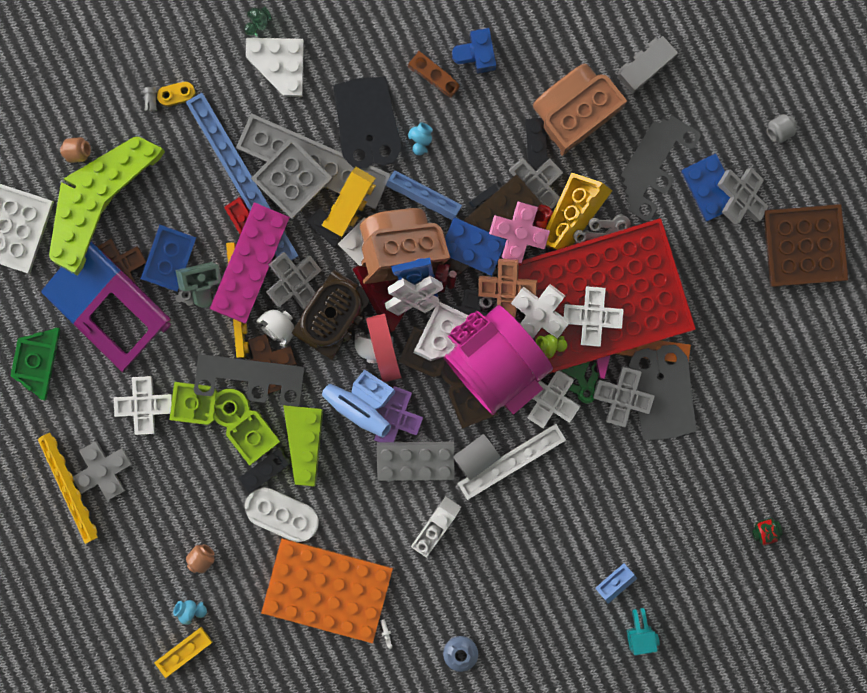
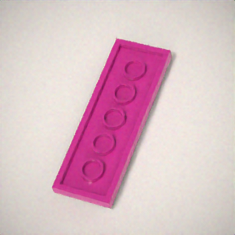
(249, 263)

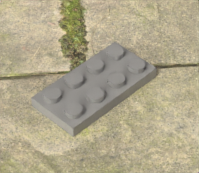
(415, 461)

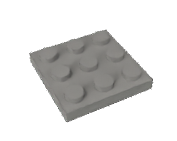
(291, 178)

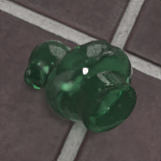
(259, 20)

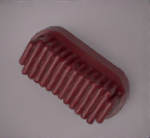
(447, 278)

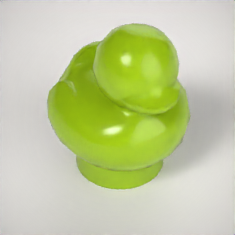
(550, 344)

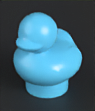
(422, 136)
(186, 610)

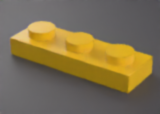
(183, 652)

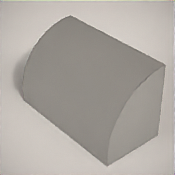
(476, 457)

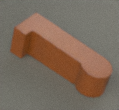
(434, 74)

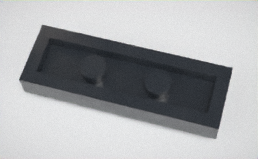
(536, 142)

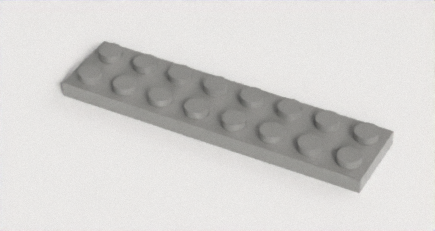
(265, 138)

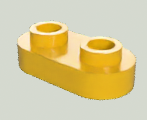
(176, 96)

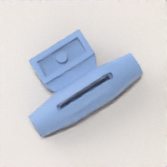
(361, 404)

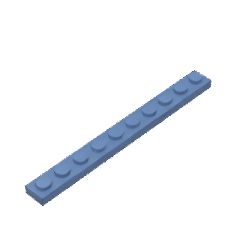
(232, 162)

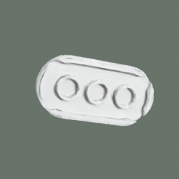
(281, 514)

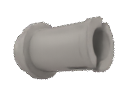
(150, 98)

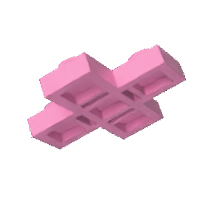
(519, 232)

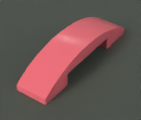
(383, 348)

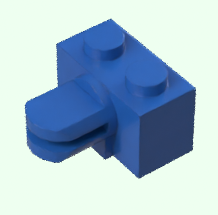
(478, 51)

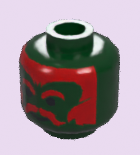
(767, 531)

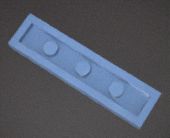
(423, 195)

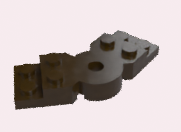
(466, 406)

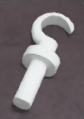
(386, 633)

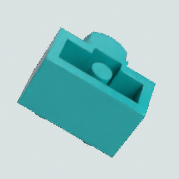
(643, 638)

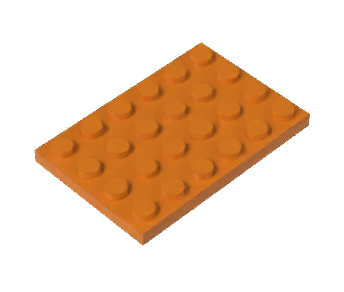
(327, 590)

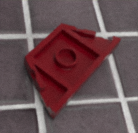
(378, 296)

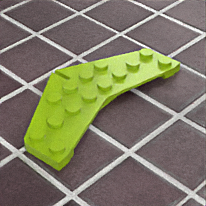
(94, 188)

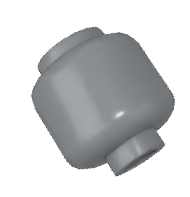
(781, 128)

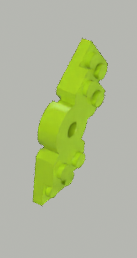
(245, 427)

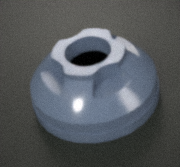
(460, 643)

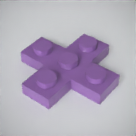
(398, 417)

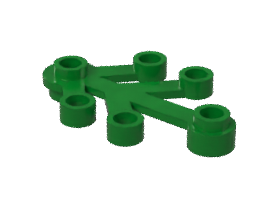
(578, 372)

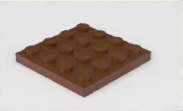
(805, 245)

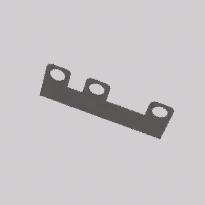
(254, 372)

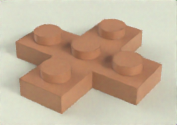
(506, 285)

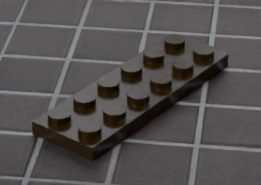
(500, 204)

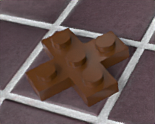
(126, 262)
(263, 352)

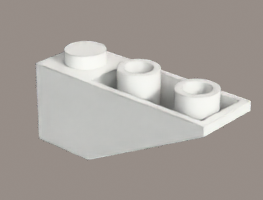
(436, 526)

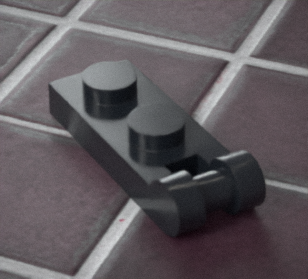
(264, 470)

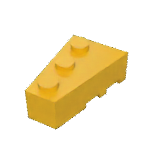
(350, 202)

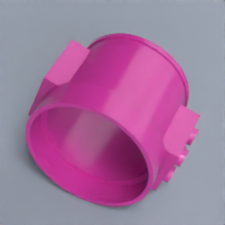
(497, 360)

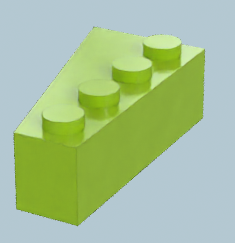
(304, 439)

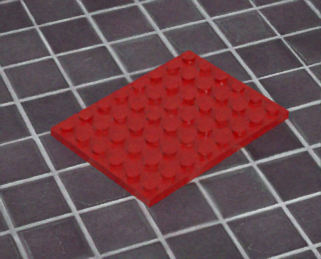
(637, 277)

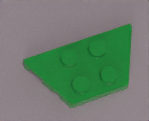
(35, 361)

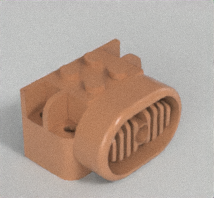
(578, 106)
(400, 238)

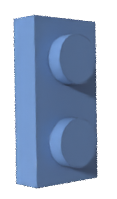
(616, 583)

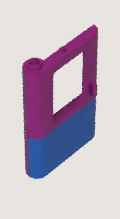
(82, 294)

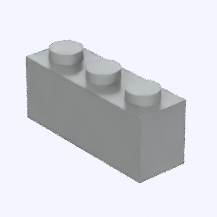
(647, 64)

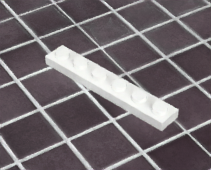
(513, 461)

